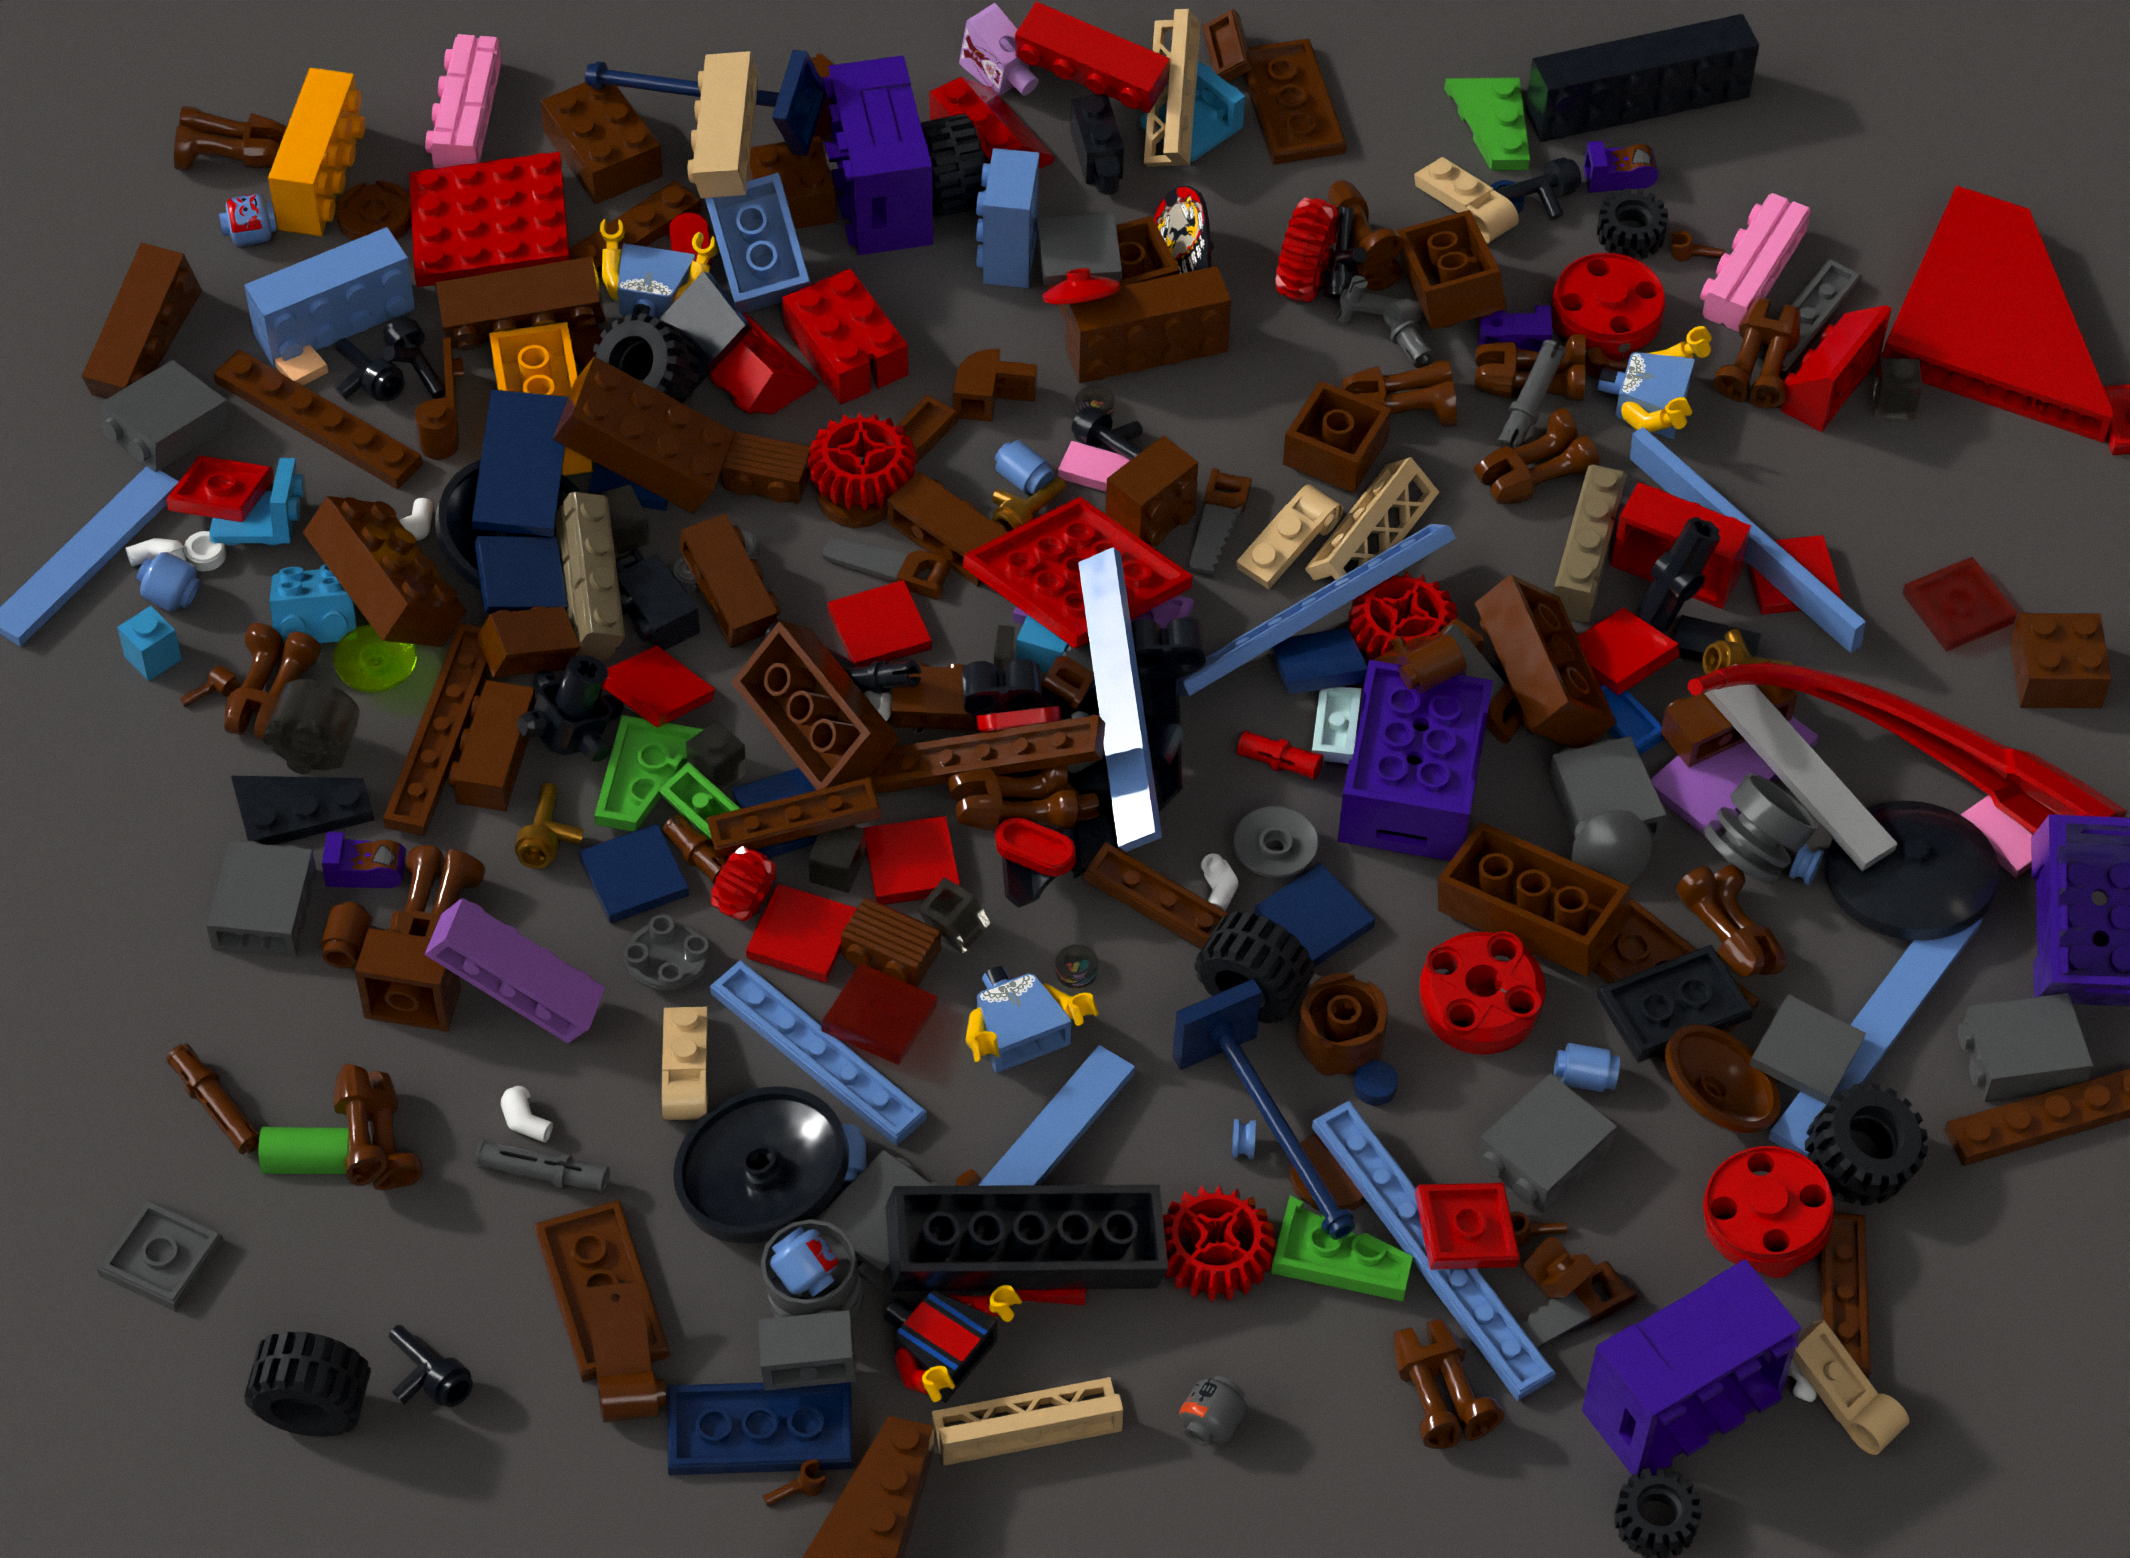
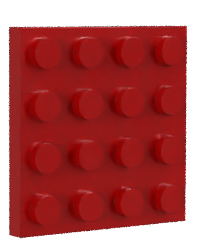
(488, 217)
(1041, 574)

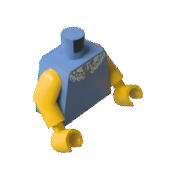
(648, 277)
(1657, 385)
(1022, 1019)

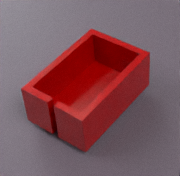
(840, 331)
(1653, 524)

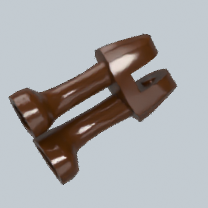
(255, 142)
(1381, 246)
(1760, 331)
(1502, 365)
(1433, 392)
(1508, 466)
(266, 648)
(982, 793)
(426, 865)
(1713, 899)
(373, 1099)
(1444, 1357)

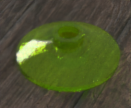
(363, 649)

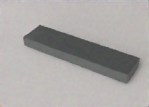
(1817, 307)

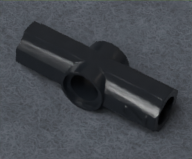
(1679, 573)

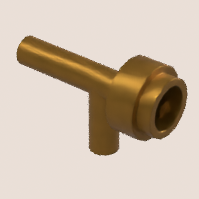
(1017, 511)
(1732, 651)
(539, 842)

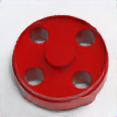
(1610, 301)
(1481, 992)
(1768, 1209)

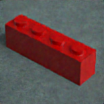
(1092, 57)

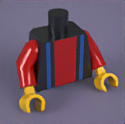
(946, 1337)

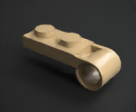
(1465, 192)
(1289, 535)
(684, 1063)
(1865, 1415)

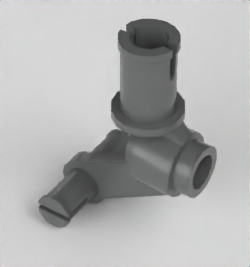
(1398, 315)

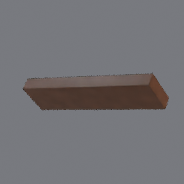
(794, 817)
(1153, 895)
(1846, 1287)

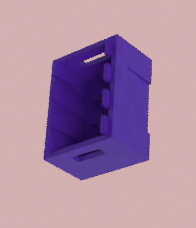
(879, 156)
(1409, 798)
(2070, 863)
(1691, 1370)

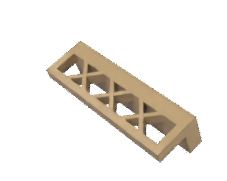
(1179, 94)
(1373, 510)
(1027, 1428)

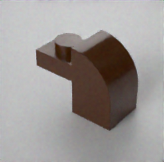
(985, 378)

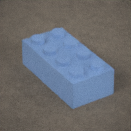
(330, 296)

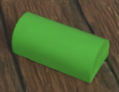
(695, 797)
(303, 1150)

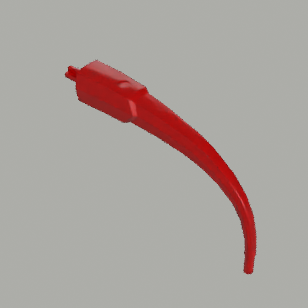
(2015, 779)

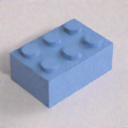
(1009, 217)
(759, 244)

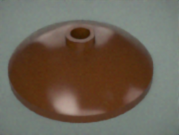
(1717, 1081)

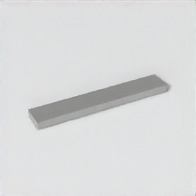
(1804, 773)

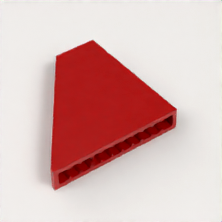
(1996, 320)

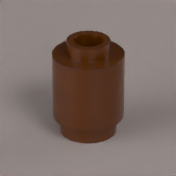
(345, 934)

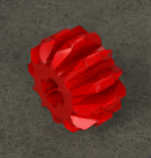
(743, 884)

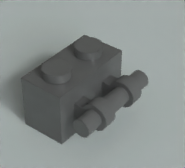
(807, 1350)

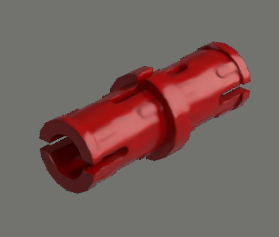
(1280, 755)

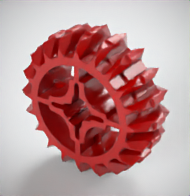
(1306, 249)
(838, 467)
(1397, 609)
(1218, 1259)

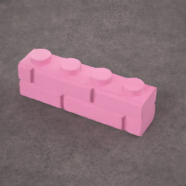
(465, 101)
(1756, 260)

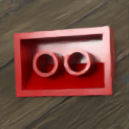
(991, 116)
(1836, 366)
(762, 373)

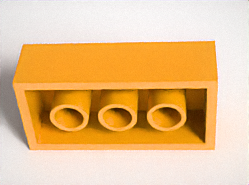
(316, 152)
(538, 363)

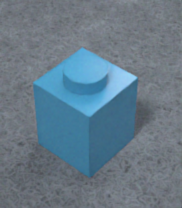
(149, 643)
(1039, 644)

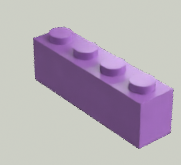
(515, 970)

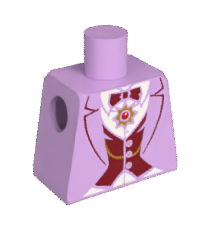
(990, 53)

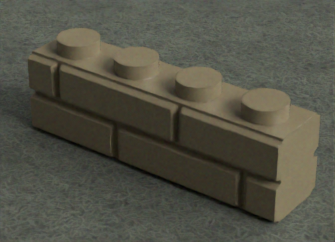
(1589, 541)
(590, 574)

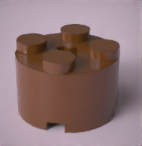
(1342, 1024)

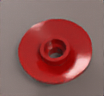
(1080, 288)

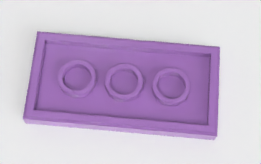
(1706, 787)

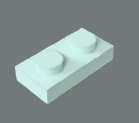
(1336, 723)

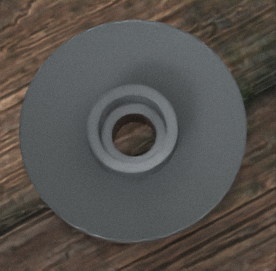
(1279, 829)

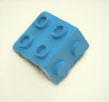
(1216, 112)
(272, 516)
(311, 604)

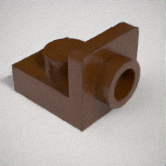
(1556, 1270)

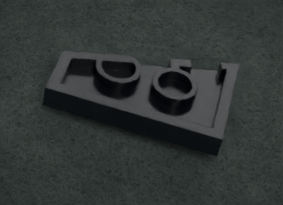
(299, 807)

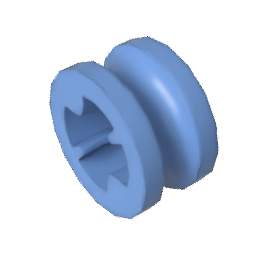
(1806, 864)
(1243, 1138)

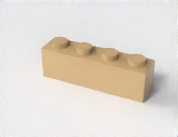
(724, 125)

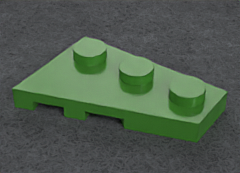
(1496, 118)
(637, 768)
(1349, 1263)

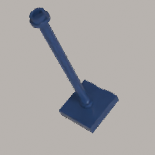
(795, 105)
(1221, 1026)

